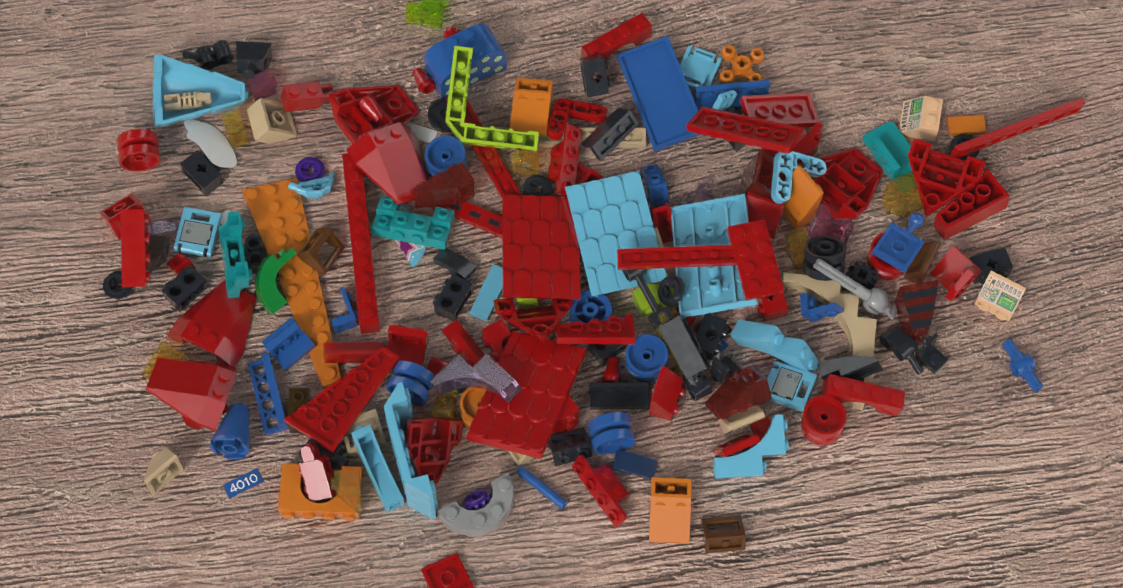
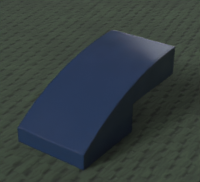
(635, 464)

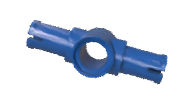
(1022, 365)

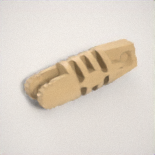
(187, 100)

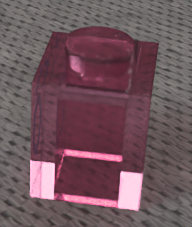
(262, 85)

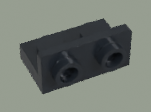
(569, 445)

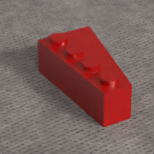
(972, 206)
(135, 248)

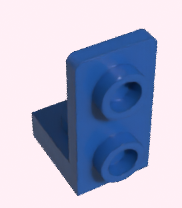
(655, 184)
(813, 313)
(345, 322)

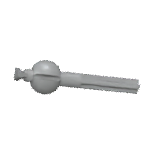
(874, 300)

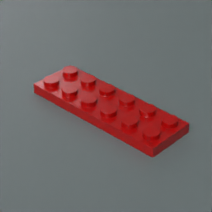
(746, 130)

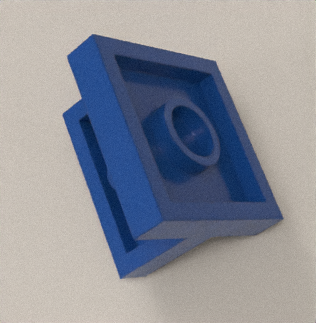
(288, 344)

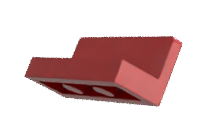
(349, 351)

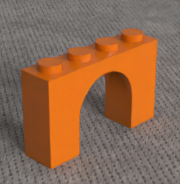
(293, 502)

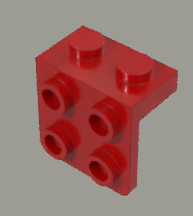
(408, 343)

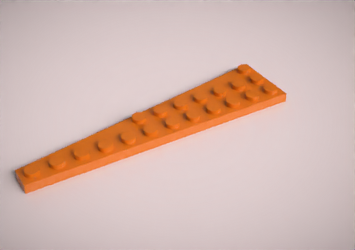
(281, 225)

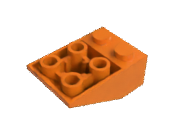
(531, 105)
(803, 200)
(670, 510)

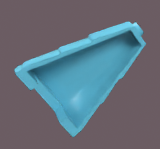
(178, 77)

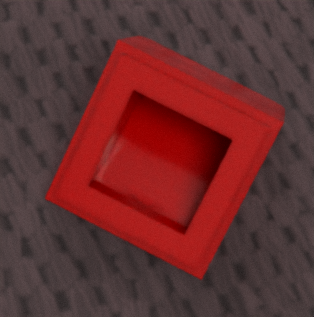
(178, 263)
(436, 365)

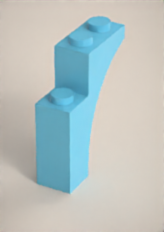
(772, 341)
(750, 462)
(376, 468)

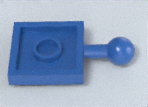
(900, 246)

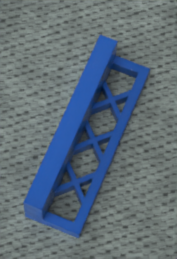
(710, 93)
(273, 389)

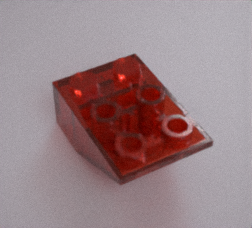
(445, 188)
(739, 392)

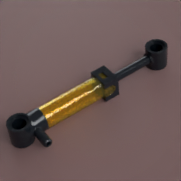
(698, 384)

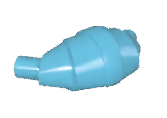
(315, 188)

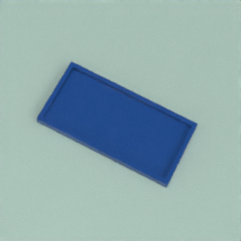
(659, 92)

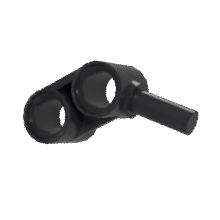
(209, 59)
(256, 253)
(902, 346)

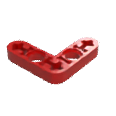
(567, 109)

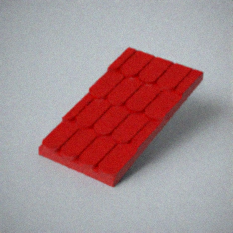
(539, 248)
(528, 420)

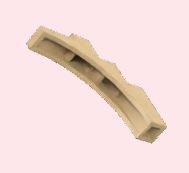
(858, 330)

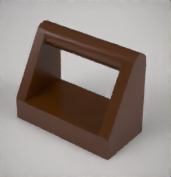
(313, 245)
(921, 264)
(724, 540)

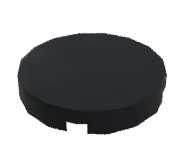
(437, 115)

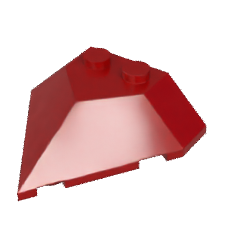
(940, 175)
(535, 321)
(430, 444)

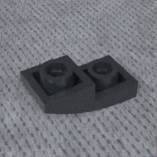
(455, 263)

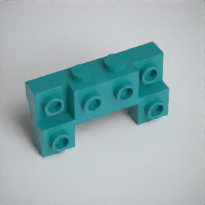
(412, 227)
(233, 251)

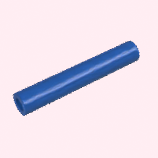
(541, 487)

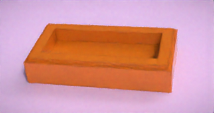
(966, 125)

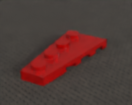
(609, 331)

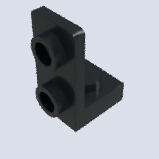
(930, 356)
(722, 369)

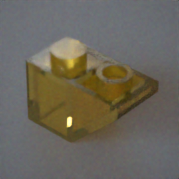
(525, 163)

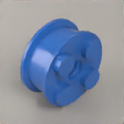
(590, 308)

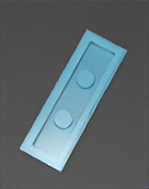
(490, 291)

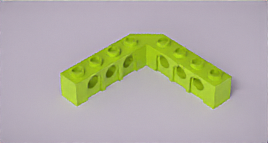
(456, 109)

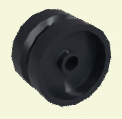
(827, 249)

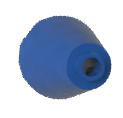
(233, 433)

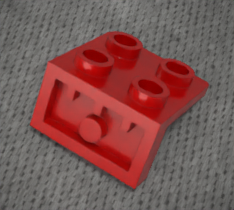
(955, 273)

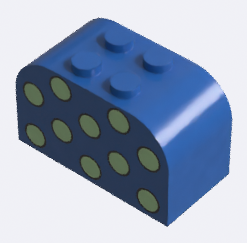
(487, 57)

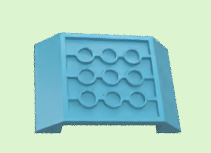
(418, 491)

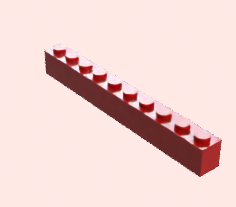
(361, 247)

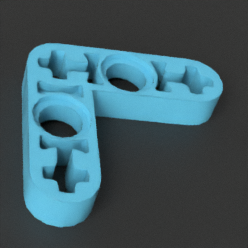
(788, 169)

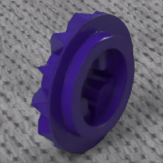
(305, 165)
(476, 499)

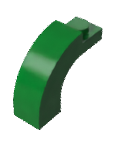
(265, 280)

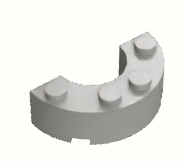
(484, 520)

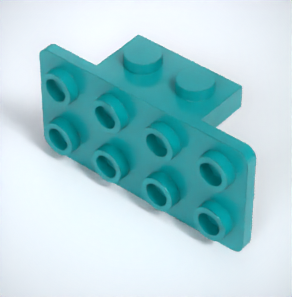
(889, 149)

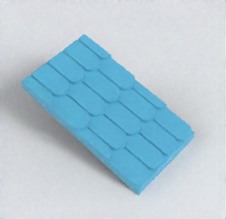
(611, 217)
(705, 225)

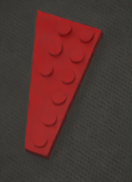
(338, 406)

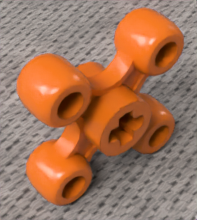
(740, 65)

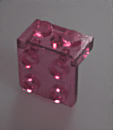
(826, 225)

